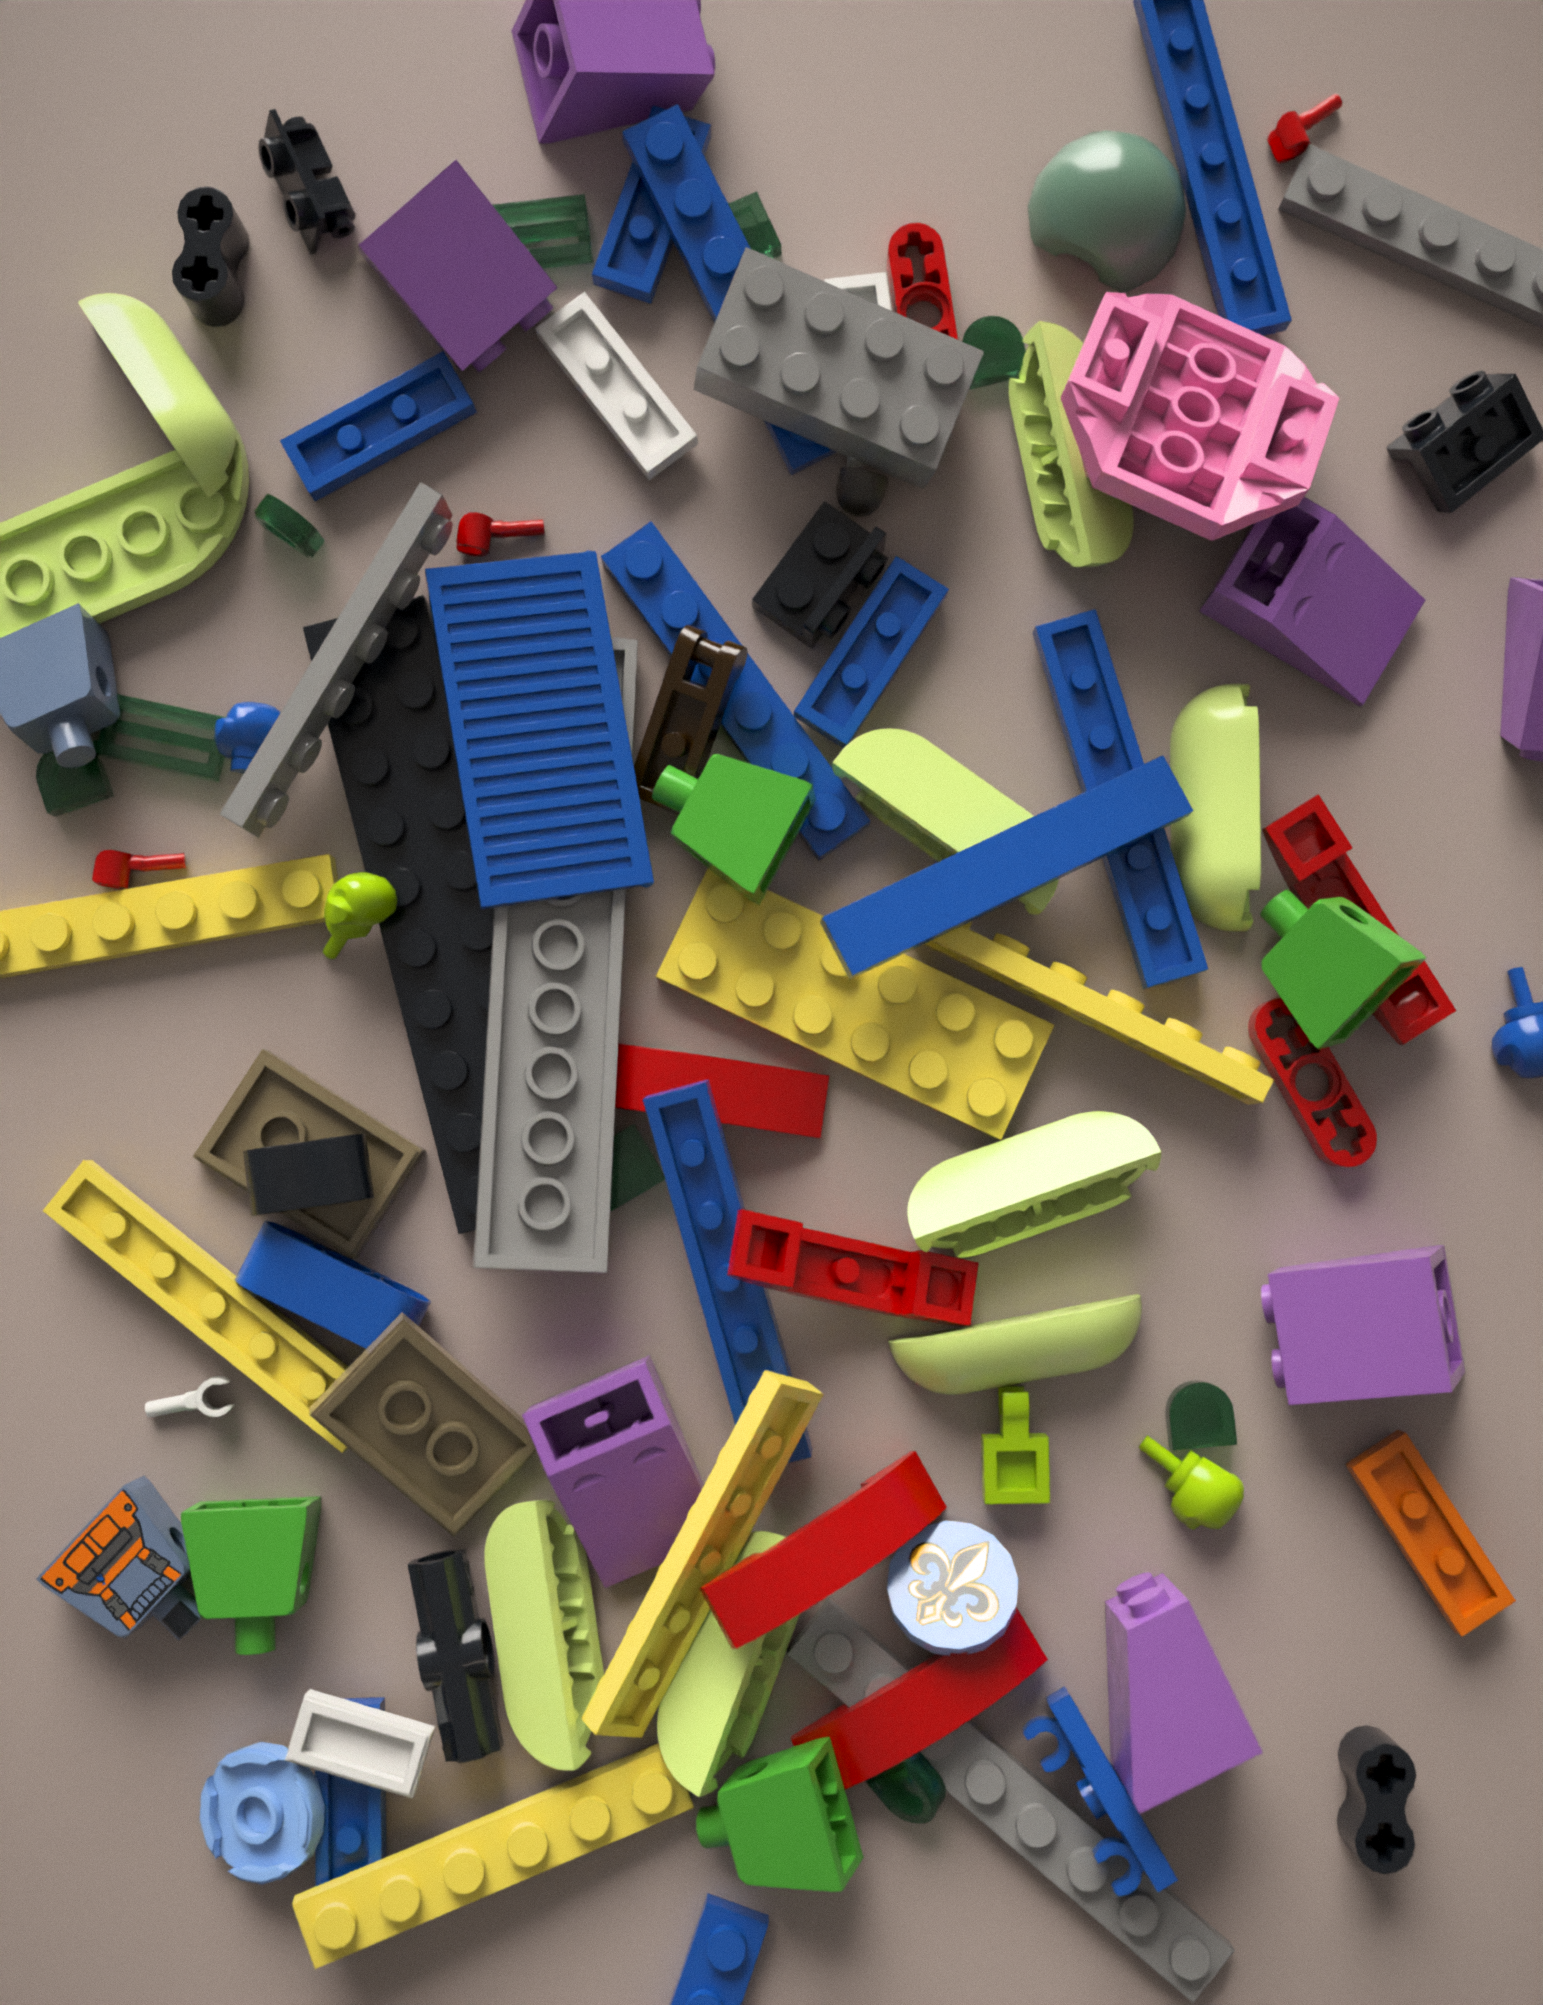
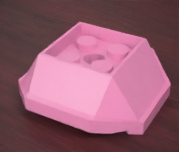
(1194, 415)

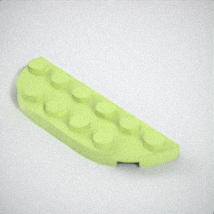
(118, 541)

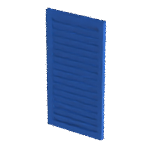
(538, 729)

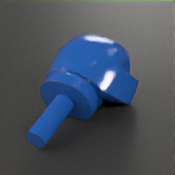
(244, 732)
(1521, 1038)

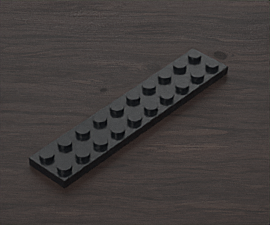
(414, 832)

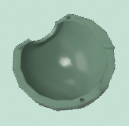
(1111, 205)

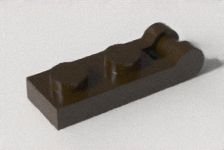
(686, 711)

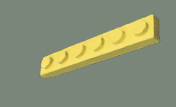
(165, 915)
(1113, 1015)
(197, 1291)
(702, 1551)
(488, 1855)

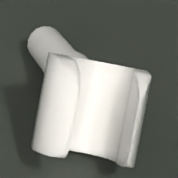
(189, 1401)

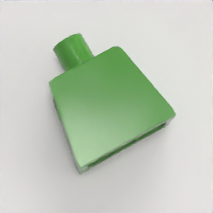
(736, 819)
(1333, 964)
(251, 1562)
(786, 1820)

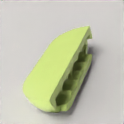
(167, 384)
(1068, 512)
(1219, 772)
(930, 797)
(1030, 1183)
(1020, 1347)
(543, 1630)
(719, 1694)

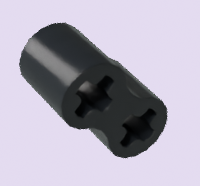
(210, 256)
(308, 1174)
(1376, 1799)

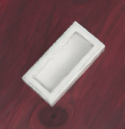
(360, 1743)

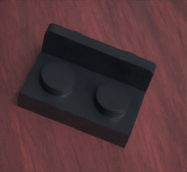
(1469, 437)
(820, 574)

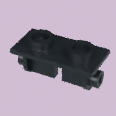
(294, 157)

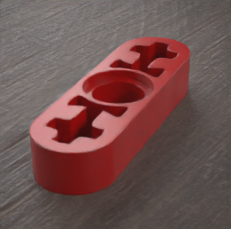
(935, 278)
(1322, 1131)

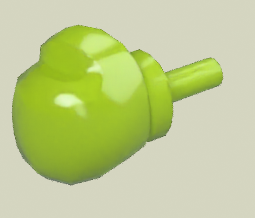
(354, 907)
(1201, 1488)

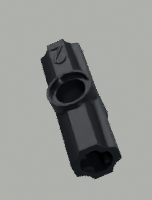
(455, 1655)

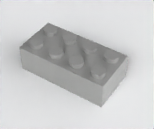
(836, 369)

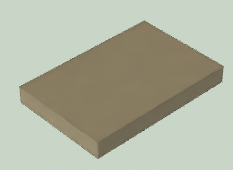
(287, 1107)
(426, 1424)

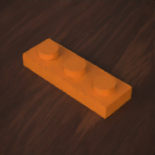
(1430, 1532)

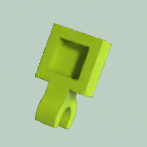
(1015, 1460)

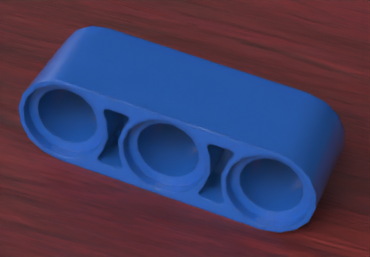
(326, 1285)

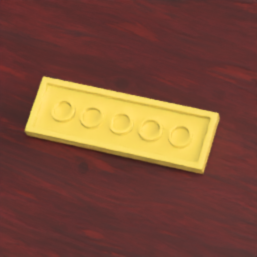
(891, 1024)

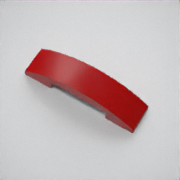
(1316, 867)
(743, 1091)
(851, 1271)
(825, 1552)
(924, 1704)

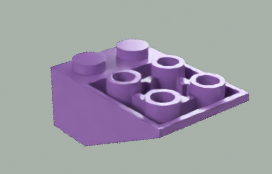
(1315, 599)
(618, 1467)

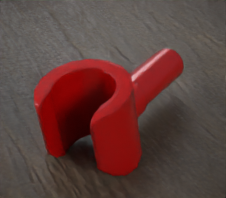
(1290, 135)
(477, 529)
(114, 867)

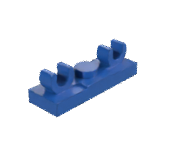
(1103, 1795)

